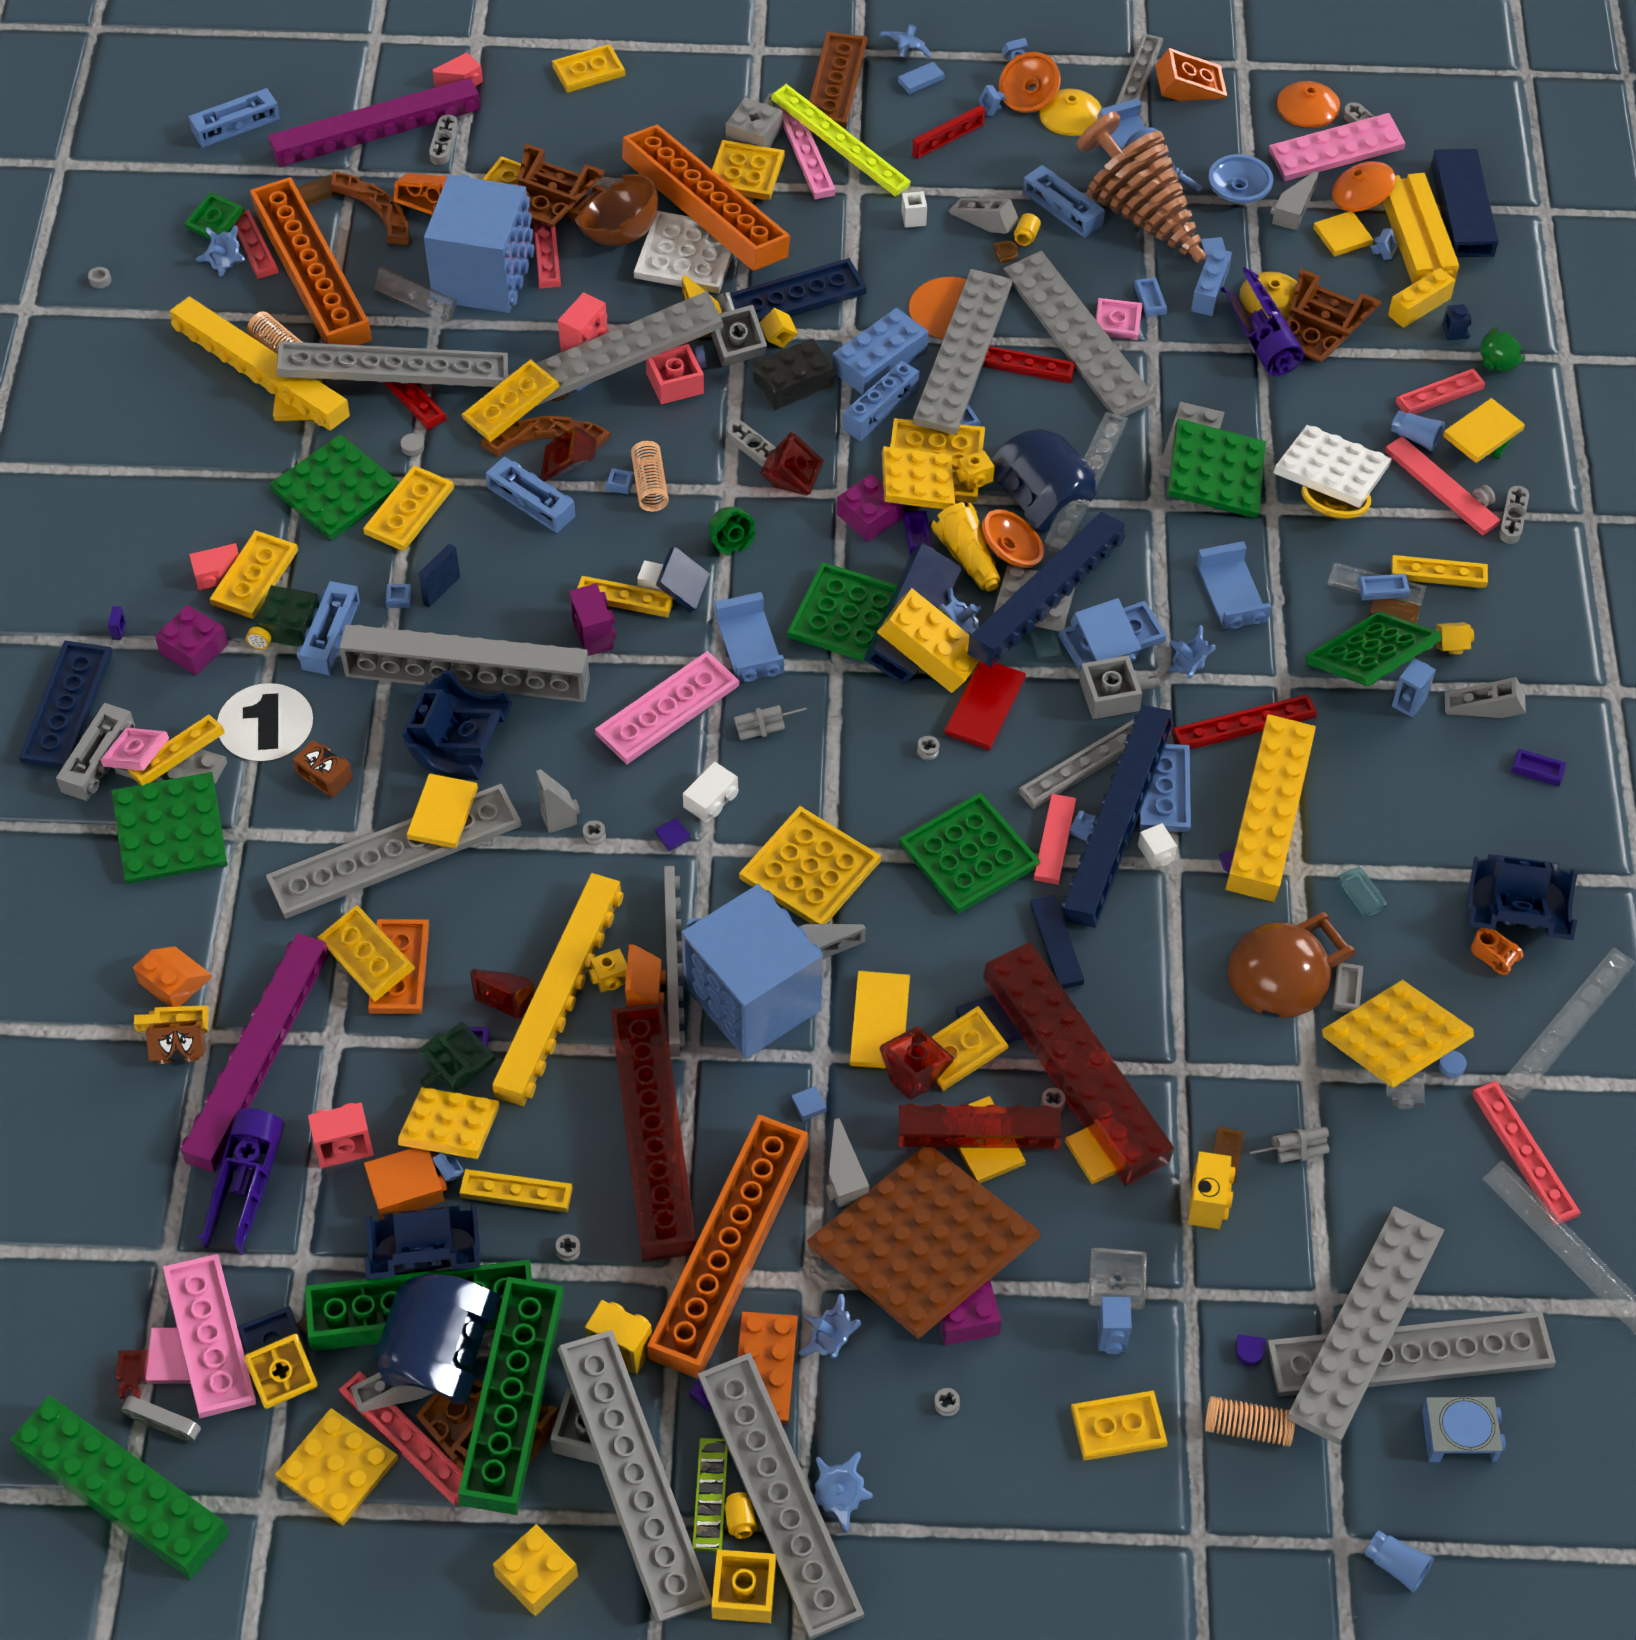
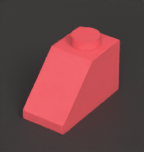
(458, 69)
(212, 565)

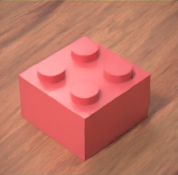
(582, 322)
(675, 374)
(340, 1135)

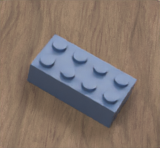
(879, 350)

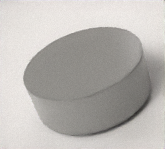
(99, 277)
(412, 444)

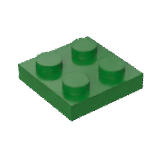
(215, 213)

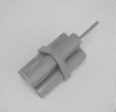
(761, 722)
(1299, 1144)

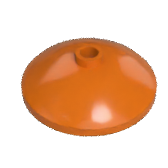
(1024, 73)
(1308, 104)
(1363, 186)
(1012, 539)

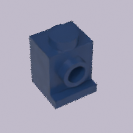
(1456, 322)

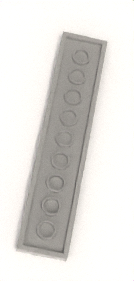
(1079, 335)
(632, 344)
(962, 352)
(391, 364)
(383, 856)
(1365, 1326)
(1431, 1351)
(634, 1476)
(780, 1496)

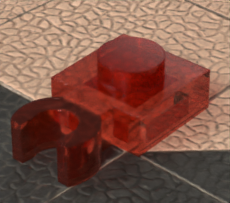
(130, 1370)

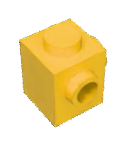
(778, 328)
(975, 470)
(1455, 637)
(608, 970)

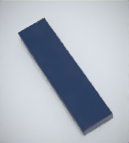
(1057, 941)

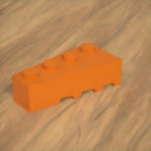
(419, 191)

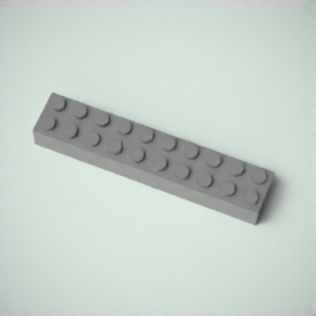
(475, 662)

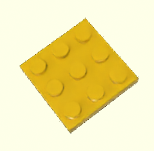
(749, 168)
(917, 478)
(449, 1123)
(336, 1466)

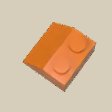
(170, 975)
(644, 978)

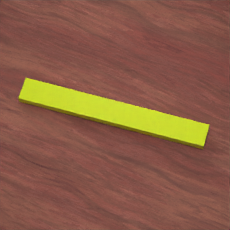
(841, 140)

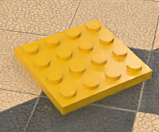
(966, 442)
(810, 867)
(1397, 1033)

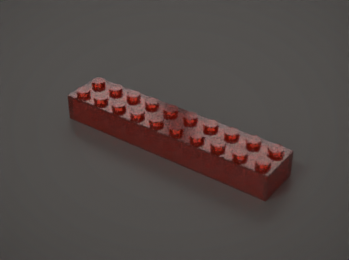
(1078, 1063)
(653, 1132)

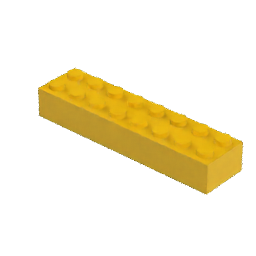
(1270, 808)

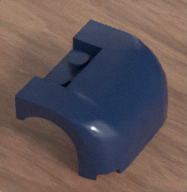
(1043, 474)
(453, 727)
(1521, 893)
(422, 1241)
(435, 1334)

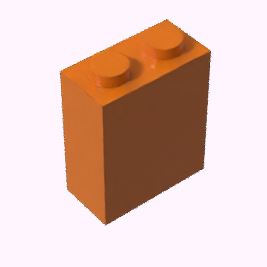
(405, 1181)

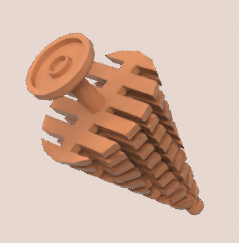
(1142, 185)

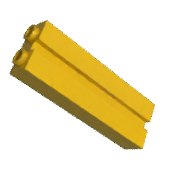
(1419, 228)

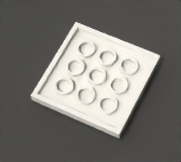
(681, 248)
(1332, 465)

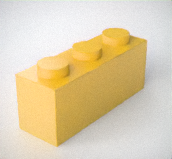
(1421, 297)

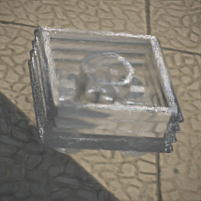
(1123, 1263)

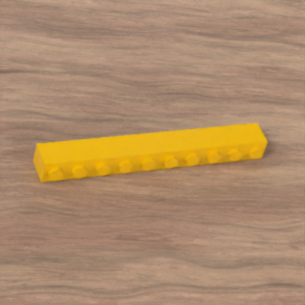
(258, 363)
(557, 990)

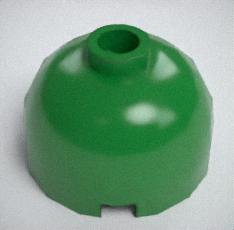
(1500, 351)
(731, 530)

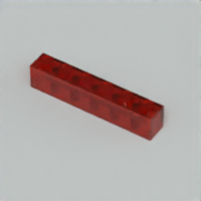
(979, 1126)

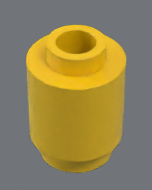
(1027, 229)
(740, 1515)

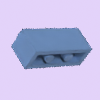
(1211, 281)

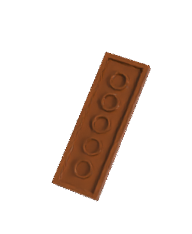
(838, 75)

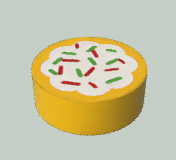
(258, 638)

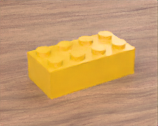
(929, 640)

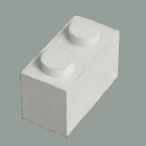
(710, 792)

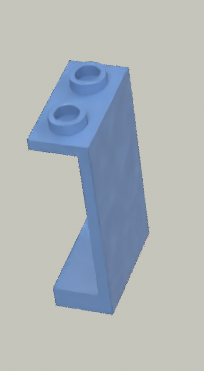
(1231, 586)
(748, 637)

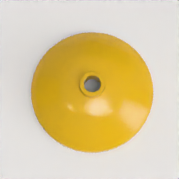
(1070, 112)
(1279, 287)
(1333, 507)

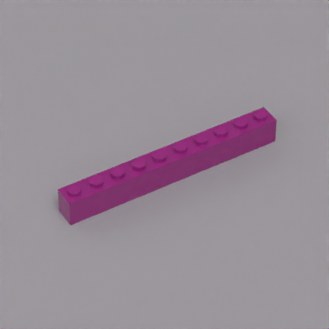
(373, 122)
(255, 1051)

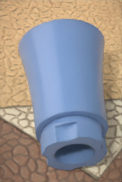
(1418, 429)
(1399, 1560)

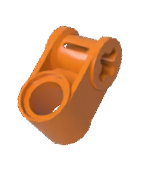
(1496, 951)

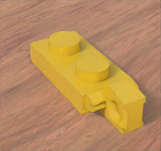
(172, 1014)

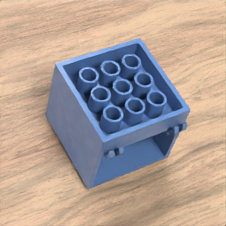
(479, 242)
(752, 970)

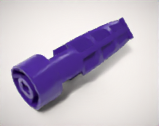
(1274, 347)
(251, 1133)

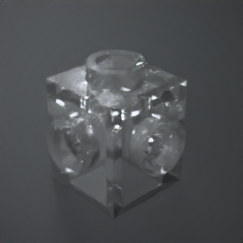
(1408, 1093)

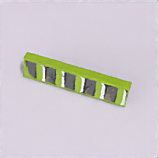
(710, 1495)

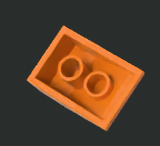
(1189, 77)

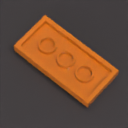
(412, 940)
(772, 1346)

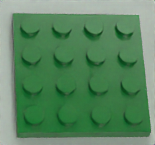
(1216, 468)
(335, 487)
(841, 611)
(1373, 648)
(169, 828)
(969, 853)

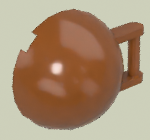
(617, 213)
(1285, 966)

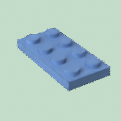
(1142, 622)
(1169, 792)

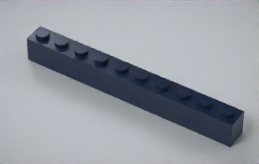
(1046, 589)
(1118, 816)

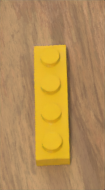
(1441, 571)
(632, 597)
(179, 749)
(516, 1190)

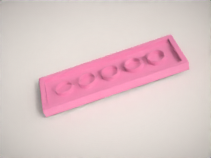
(1337, 147)
(666, 707)
(209, 1336)

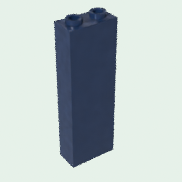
(1464, 202)
(931, 577)

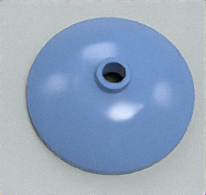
(1240, 178)

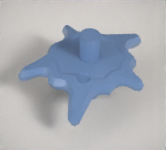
(907, 40)
(222, 250)
(960, 613)
(1190, 654)
(830, 1330)
(840, 1489)

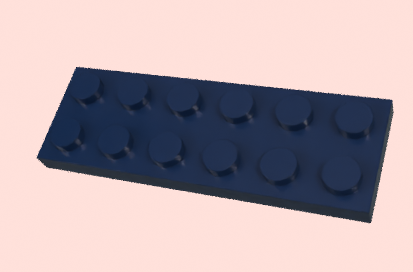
(803, 290)
(65, 704)

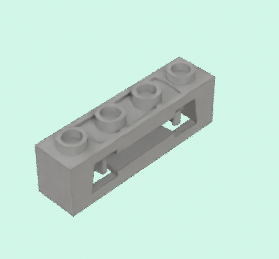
(90, 749)

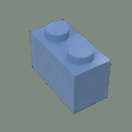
(1413, 687)
(1114, 1324)

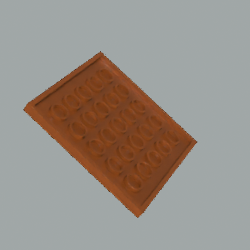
(923, 1240)

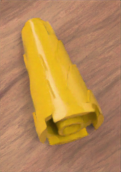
(964, 539)

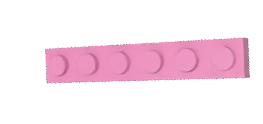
(808, 157)

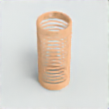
(268, 329)
(659, 465)
(1286, 1430)

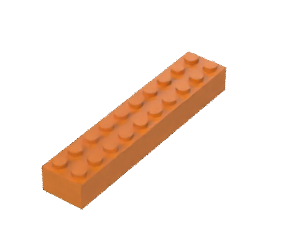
(706, 197)
(310, 264)
(728, 1247)

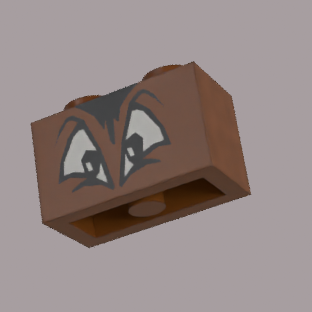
(323, 768)
(176, 1041)

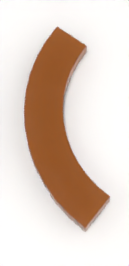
(379, 201)
(541, 428)

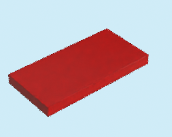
(985, 704)

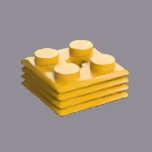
(263, 1364)

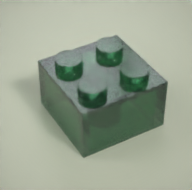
(287, 614)

